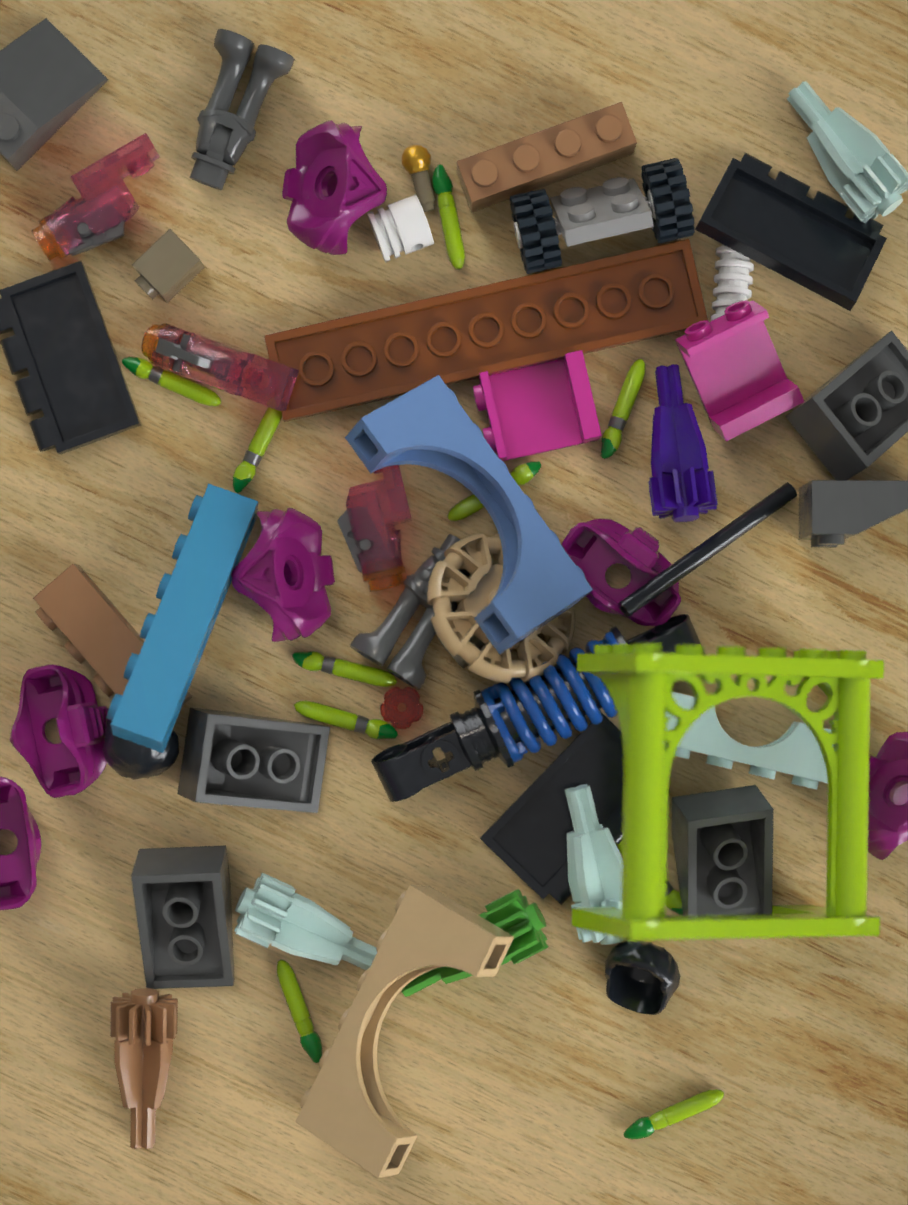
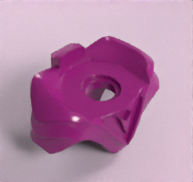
(330, 186)
(604, 542)
(288, 574)
(81, 724)
(888, 796)
(18, 868)

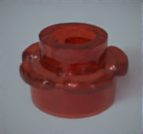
(390, 711)

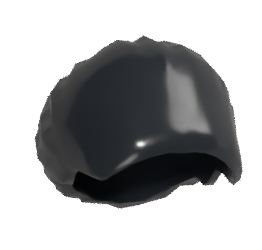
(136, 760)
(641, 976)

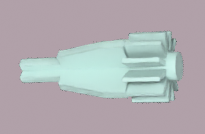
(851, 157)
(592, 861)
(297, 925)

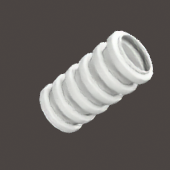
(731, 280)

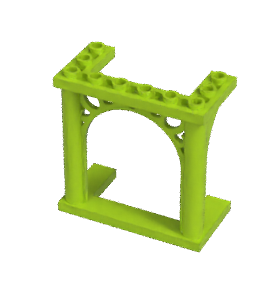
(641, 689)

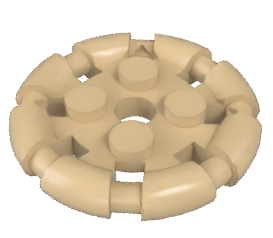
(476, 593)

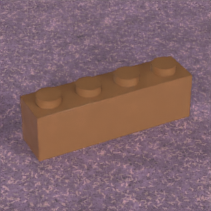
(546, 157)
(92, 626)

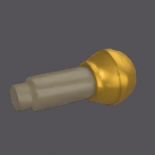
(416, 162)

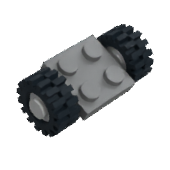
(602, 213)

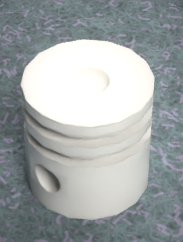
(401, 228)

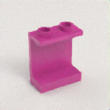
(737, 370)
(538, 408)

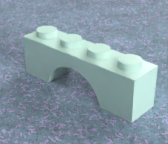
(792, 753)

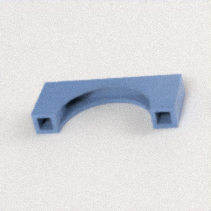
(435, 432)

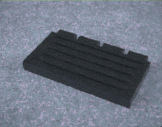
(791, 232)
(68, 360)
(535, 827)

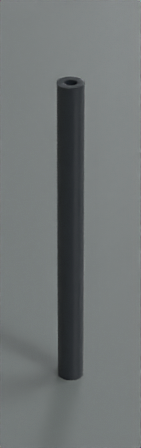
(707, 549)

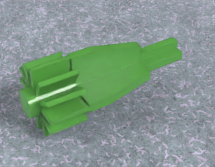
(513, 916)

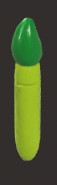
(454, 244)
(309, 1038)
(673, 1114)

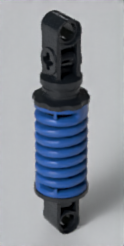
(516, 716)

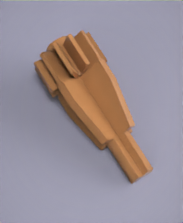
(142, 1056)

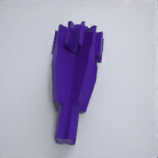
(678, 455)

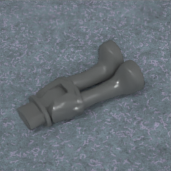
(223, 134)
(380, 643)

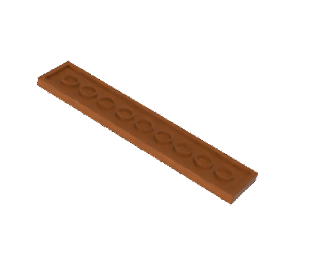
(490, 328)

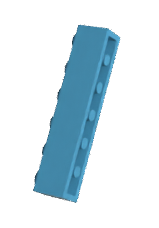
(184, 618)

